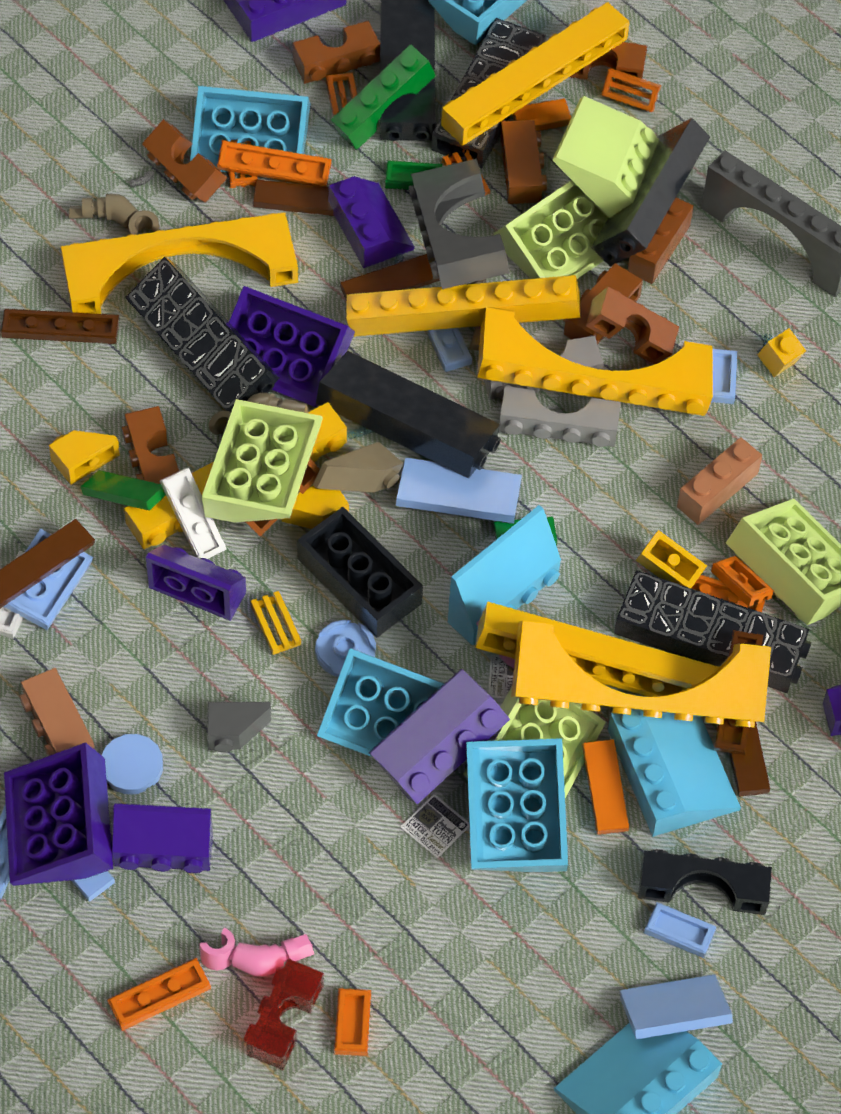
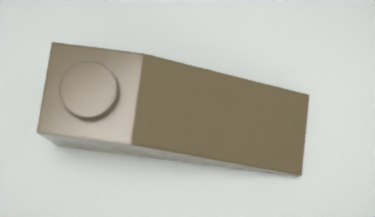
(360, 470)

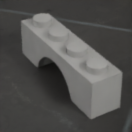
(580, 350)
(526, 415)

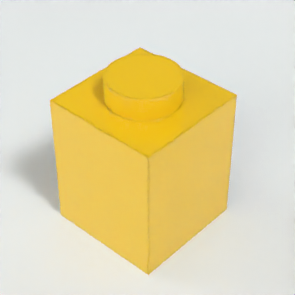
(781, 352)

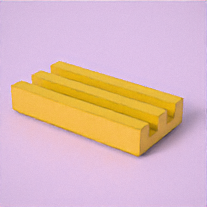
(268, 603)

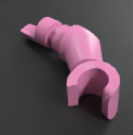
(254, 959)

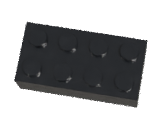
(359, 572)

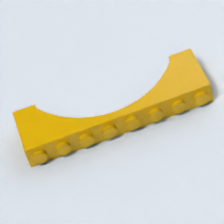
(255, 242)
(515, 357)
(548, 673)

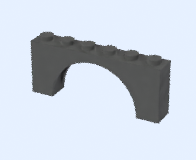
(736, 185)
(453, 256)

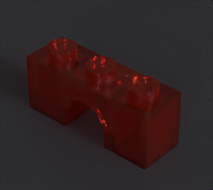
(294, 988)

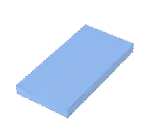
(442, 490)

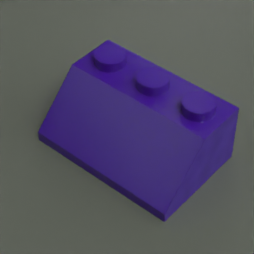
(368, 220)
(195, 581)
(162, 837)

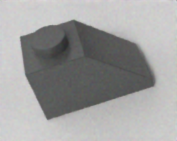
(235, 723)

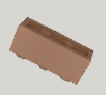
(719, 481)
(53, 712)

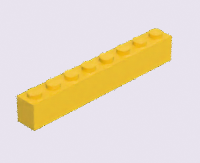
(534, 73)
(462, 305)
(161, 522)
(599, 655)

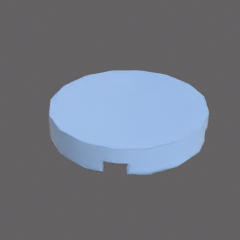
(332, 654)
(132, 763)

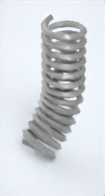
(146, 178)

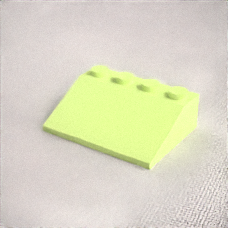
(605, 154)
(555, 235)
(260, 463)
(792, 558)
(548, 722)

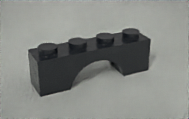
(743, 884)

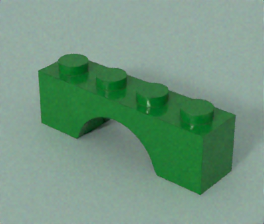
(404, 75)

